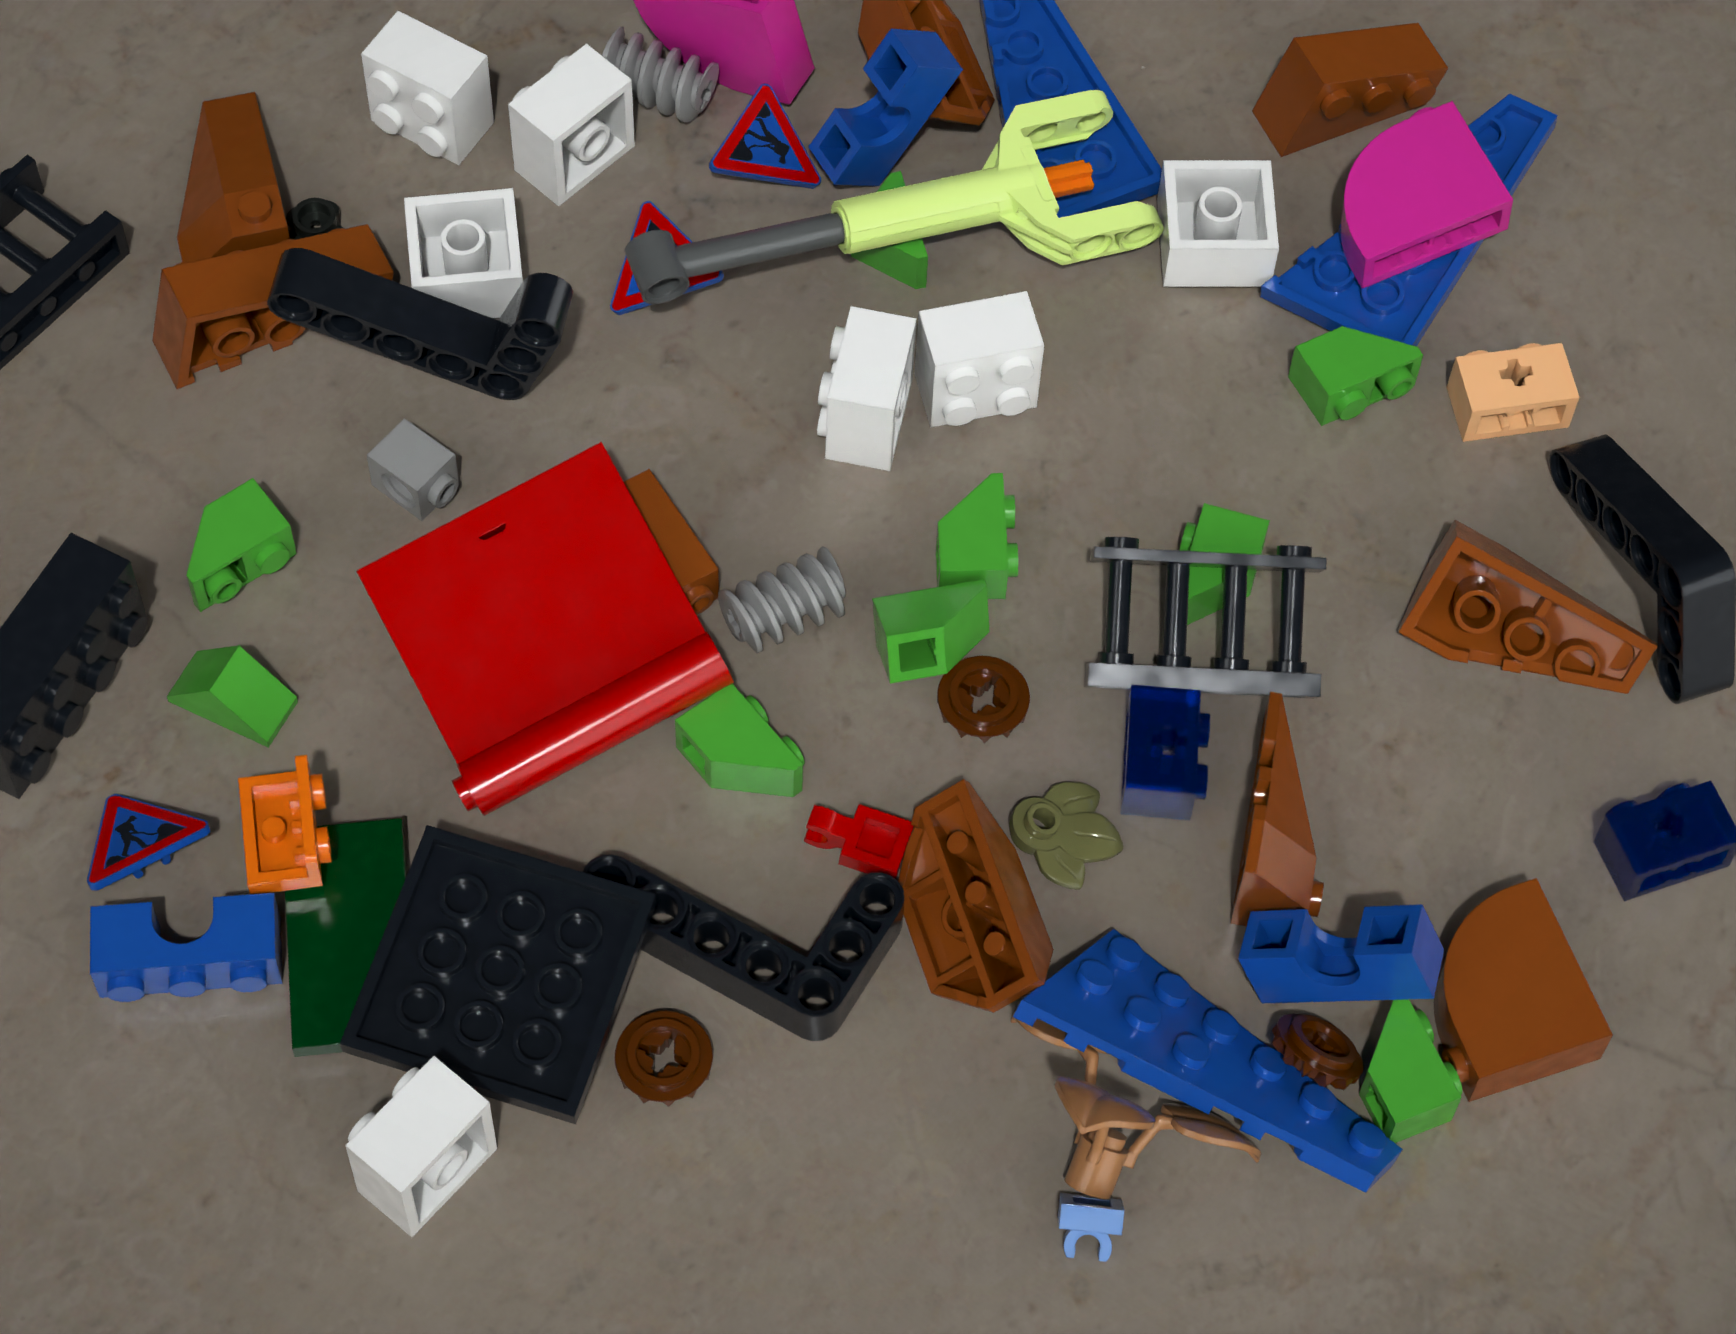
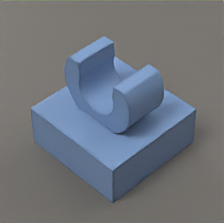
(1090, 1216)

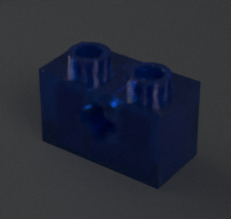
(1156, 782)
(1666, 839)

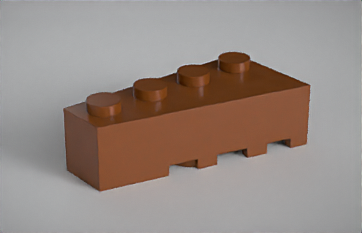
(220, 308)

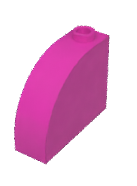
(747, 38)
(1419, 196)

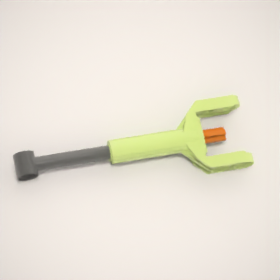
(1006, 190)

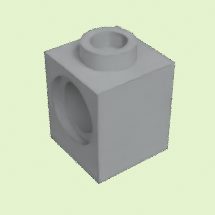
(413, 470)

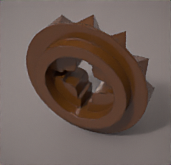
(975, 677)
(652, 1035)
(1318, 1050)

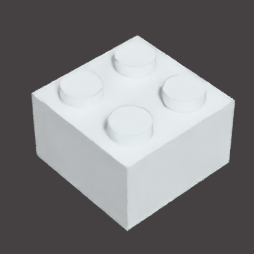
(428, 88)
(572, 124)
(1217, 223)
(465, 248)
(978, 359)
(867, 387)
(421, 1145)

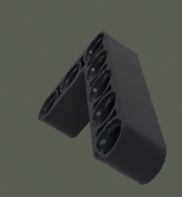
(423, 330)
(1669, 552)
(750, 950)

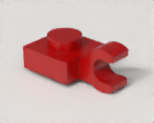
(868, 841)

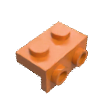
(282, 831)

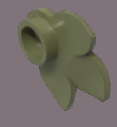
(1071, 833)

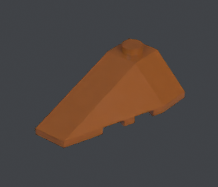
(231, 184)
(1507, 613)
(1278, 840)

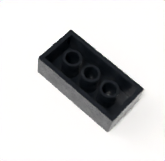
(61, 652)

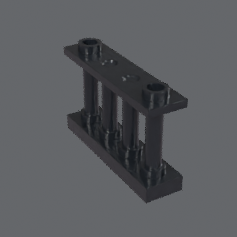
(53, 281)
(1231, 670)

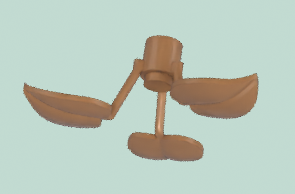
(1096, 1113)

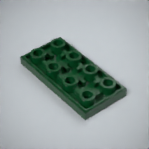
(339, 929)

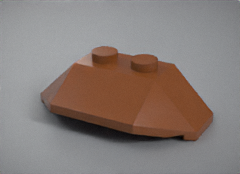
(970, 94)
(971, 904)

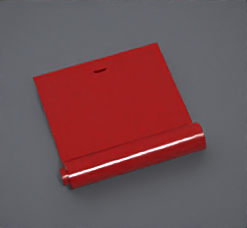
(543, 629)

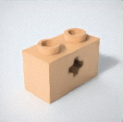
(1512, 391)

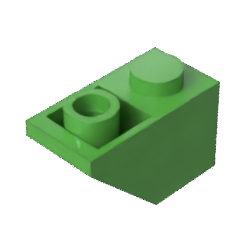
(1351, 370)
(1219, 532)
(974, 539)
(236, 543)
(929, 628)
(736, 748)
(1406, 1080)

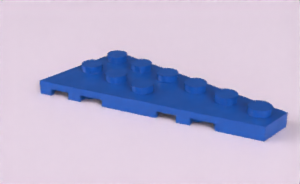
(1042, 58)
(1405, 305)
(1203, 1057)

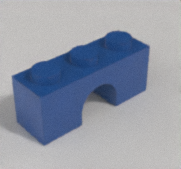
(911, 79)
(236, 951)
(1298, 962)

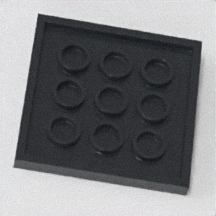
(500, 972)

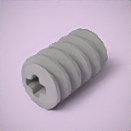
(660, 79)
(784, 599)

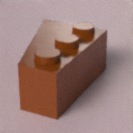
(1346, 83)

